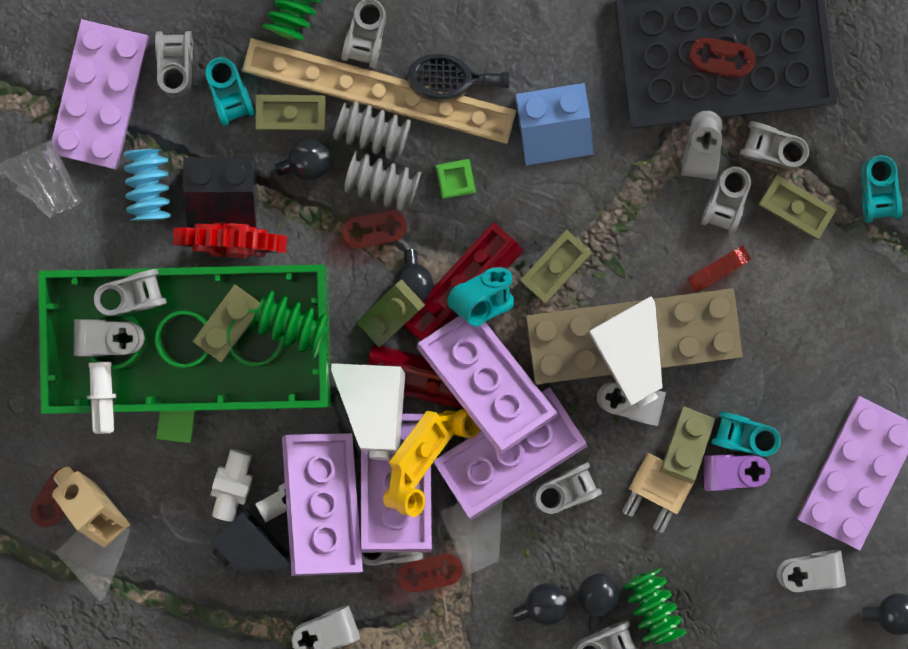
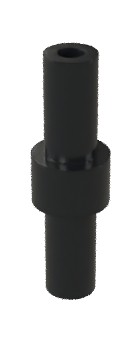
(344, 422)

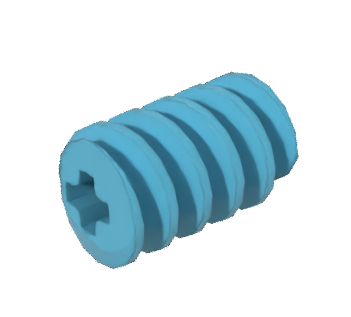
(146, 185)

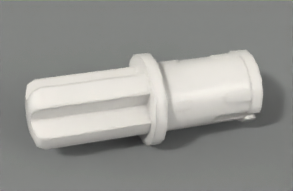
(101, 397)

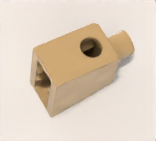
(88, 507)

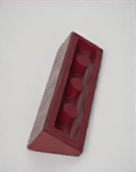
(489, 251)
(420, 377)

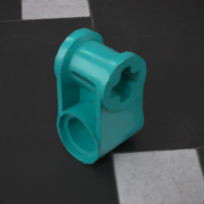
(229, 93)
(881, 192)
(482, 299)
(743, 434)

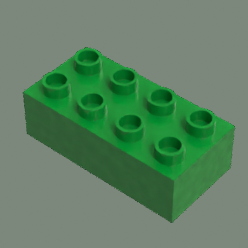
(169, 367)

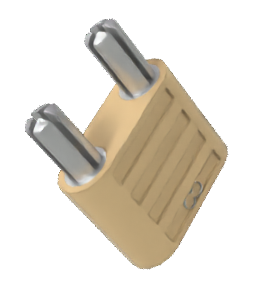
(658, 488)

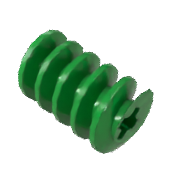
(290, 18)
(290, 323)
(654, 607)

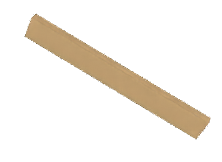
(375, 90)

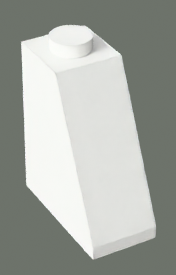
(632, 351)
(373, 405)

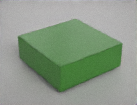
(455, 179)
(176, 426)

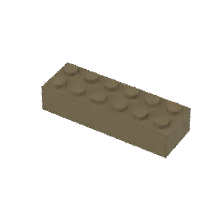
(689, 332)

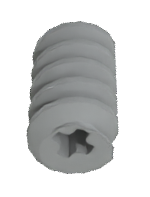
(371, 130)
(381, 182)

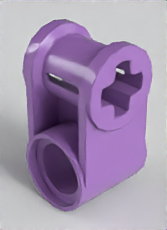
(728, 472)

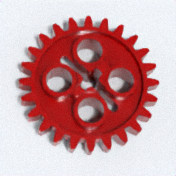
(229, 240)

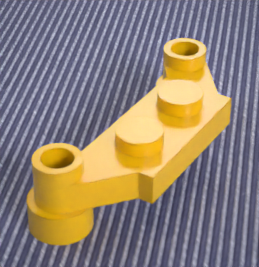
(419, 453)

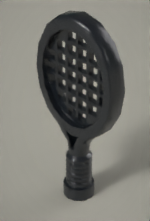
(486, 79)

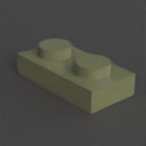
(290, 112)
(797, 207)
(555, 266)
(390, 313)
(214, 336)
(687, 445)

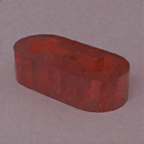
(723, 49)
(374, 220)
(719, 268)
(44, 499)
(431, 581)

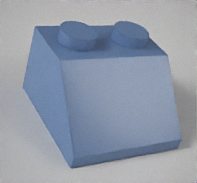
(554, 124)

